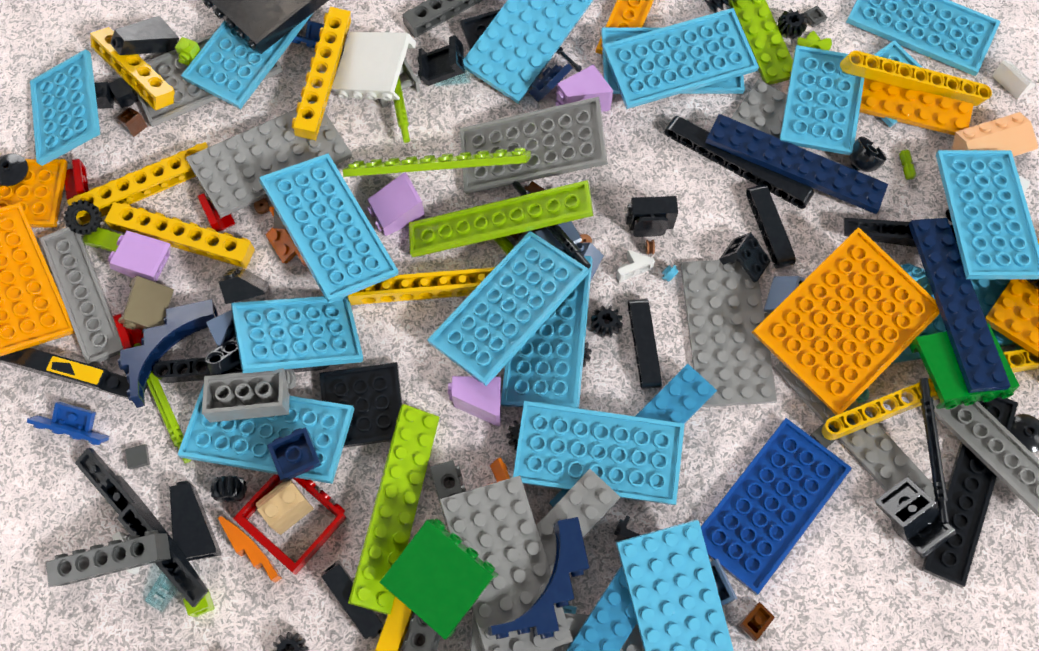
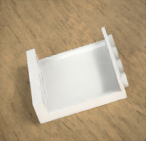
(371, 65)

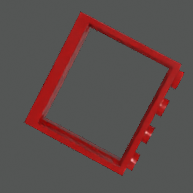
(246, 512)

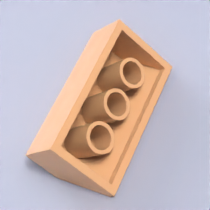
(1005, 133)

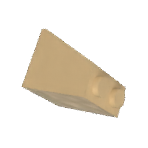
(283, 506)

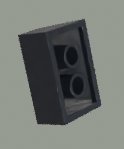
(241, 285)

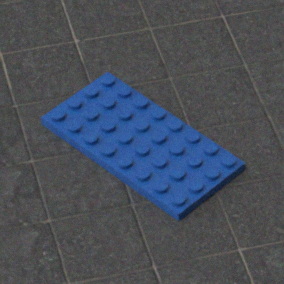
(772, 505)

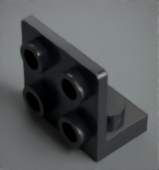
(748, 253)

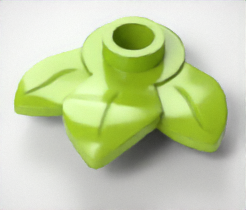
(813, 41)

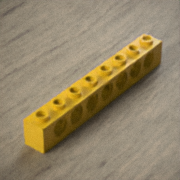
(335, 30)
(133, 181)
(120, 213)
(422, 286)

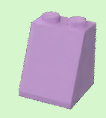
(583, 86)
(396, 205)
(139, 256)
(476, 398)

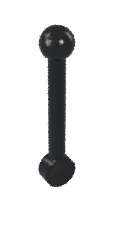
(578, 68)

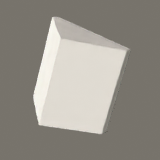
(1012, 79)

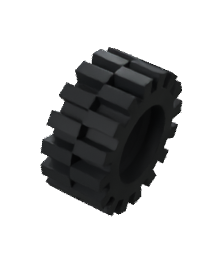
(76, 207)

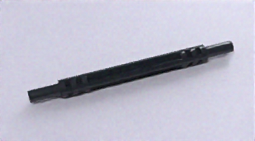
(559, 234)
(934, 450)

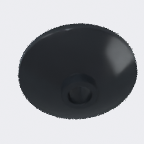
(16, 169)
(1019, 430)

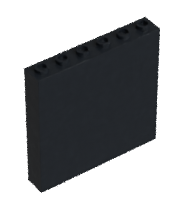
(263, 20)

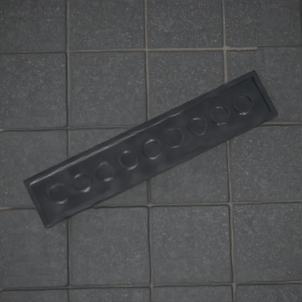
(967, 505)

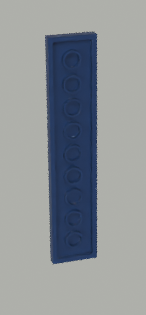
(797, 163)
(959, 306)

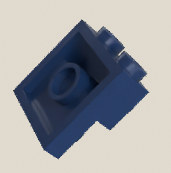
(549, 81)
(294, 454)

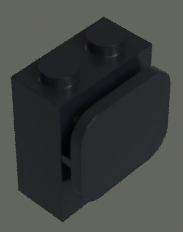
(651, 215)

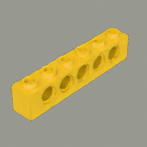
(133, 71)

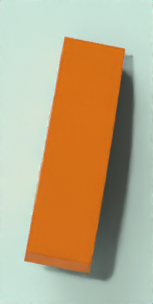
(245, 545)

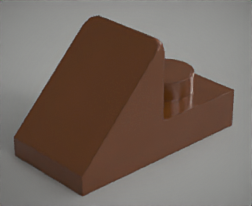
(132, 121)
(756, 622)

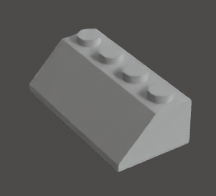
(245, 395)

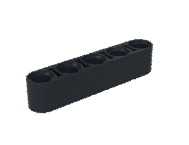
(770, 226)
(645, 343)
(224, 358)

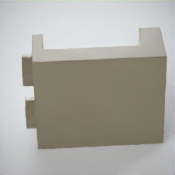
(146, 304)

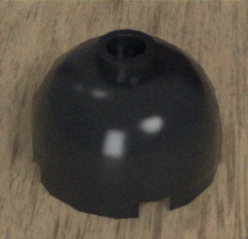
(865, 156)

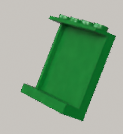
(946, 375)
(438, 577)

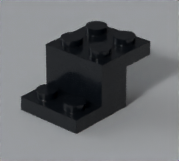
(915, 517)

